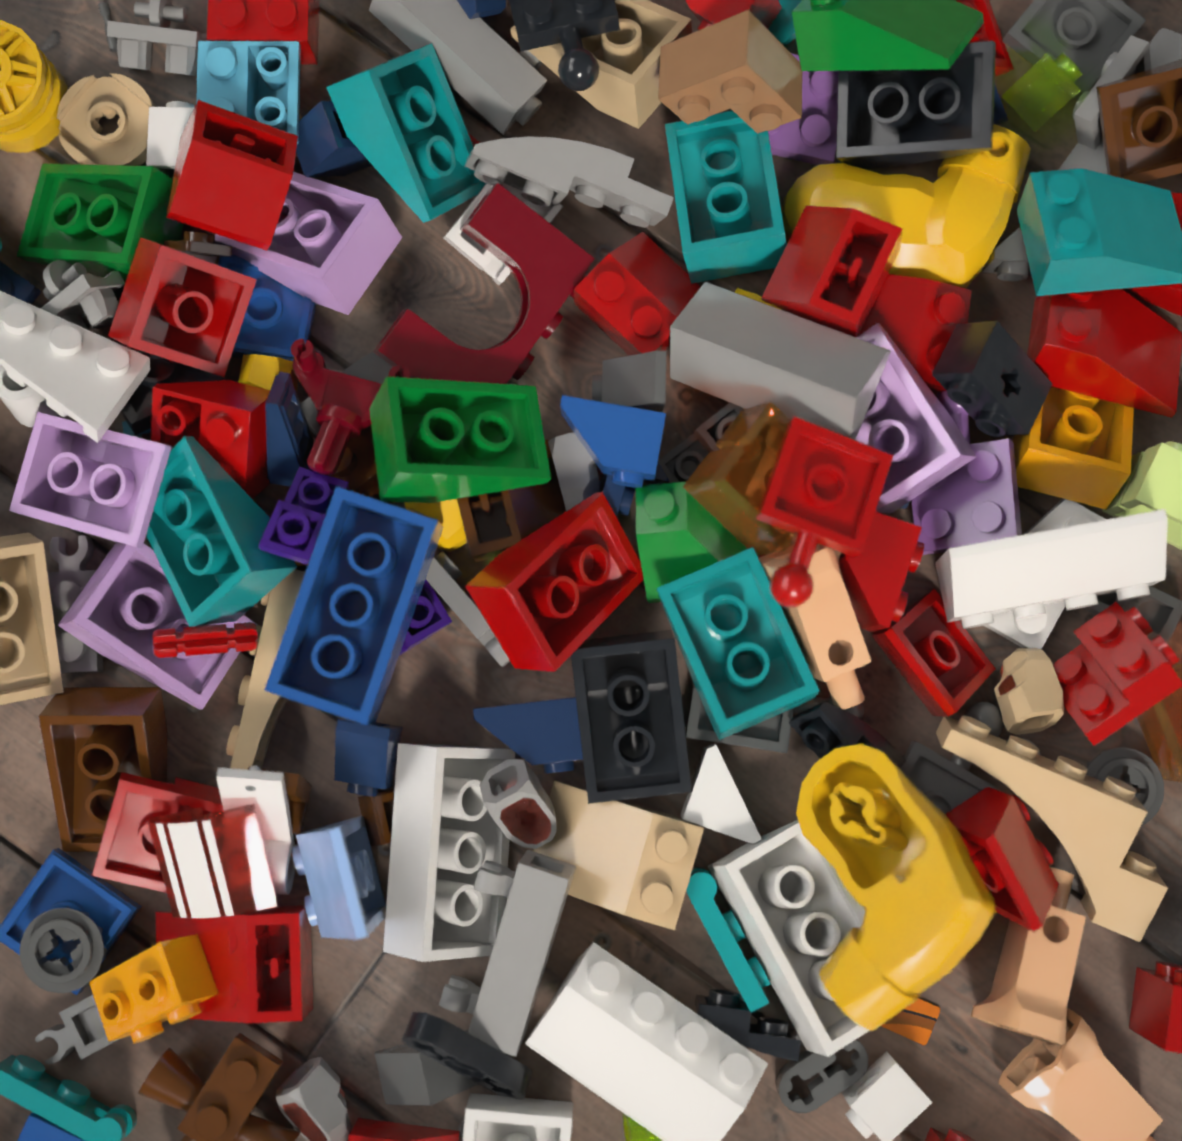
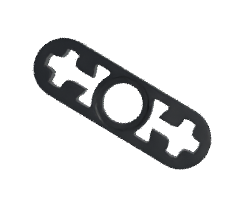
(467, 1055)

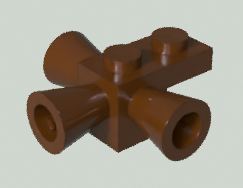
(226, 1102)

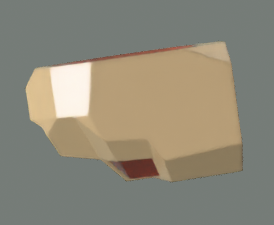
(1029, 692)

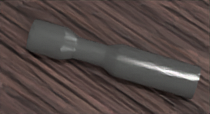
(105, 13)

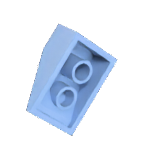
(341, 879)

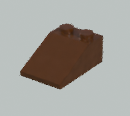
(1143, 123)
(88, 744)

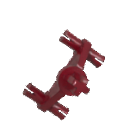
(340, 403)

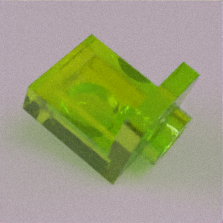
(1044, 89)

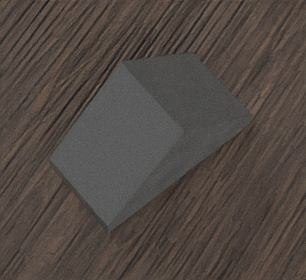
(416, 1079)

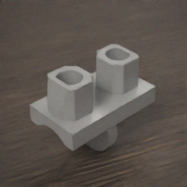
(136, 40)
(80, 294)

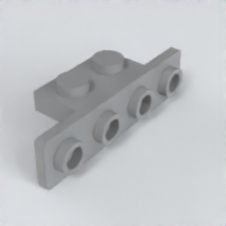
(1133, 58)

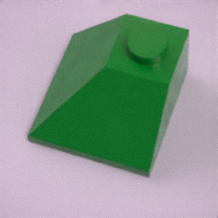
(677, 536)

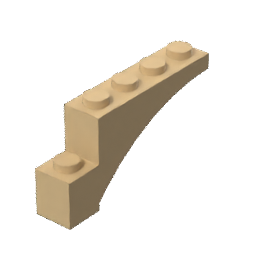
(261, 708)
(1087, 815)

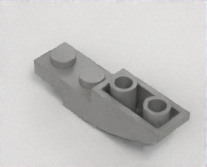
(552, 166)

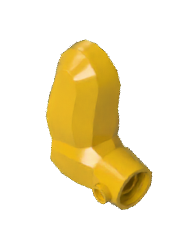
(945, 223)
(905, 872)

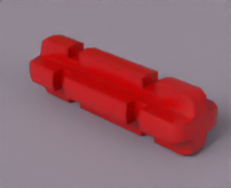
(205, 640)

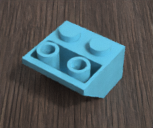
(252, 80)

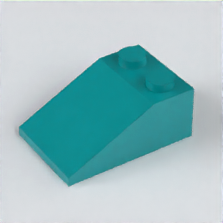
(410, 130)
(725, 197)
(1098, 232)
(210, 538)
(737, 643)

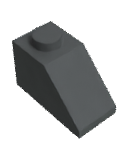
(633, 381)

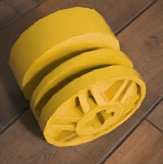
(28, 93)

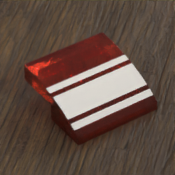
(213, 862)

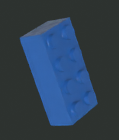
(354, 607)

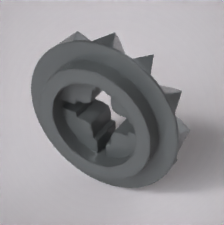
(1137, 770)
(41, 939)

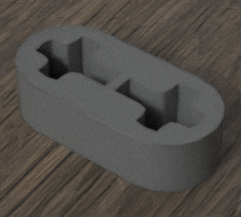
(827, 1084)

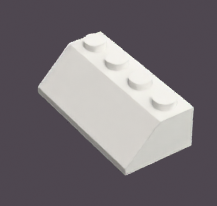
(1053, 567)
(436, 852)
(793, 920)
(645, 1051)

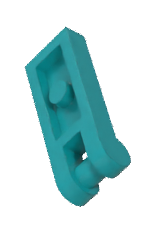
(725, 934)
(63, 1102)

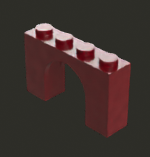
(546, 272)

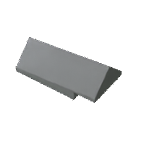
(767, 354)

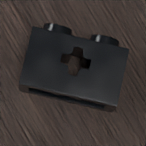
(992, 378)

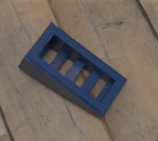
(286, 432)

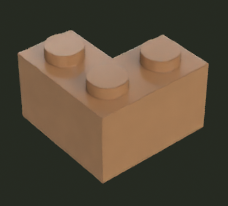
(732, 68)

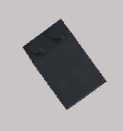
(917, 114)
(631, 717)

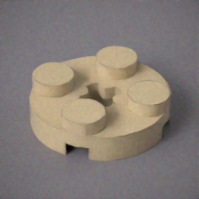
(105, 96)

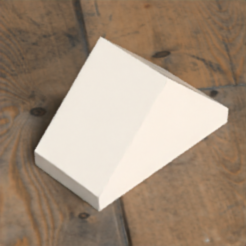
(716, 800)

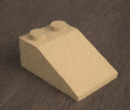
(626, 59)
(26, 622)
(624, 854)

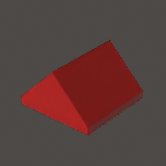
(935, 655)

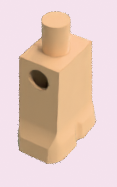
(826, 626)
(1036, 972)
(1079, 1087)

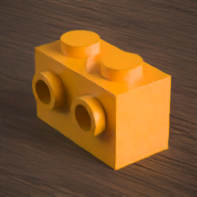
(154, 988)

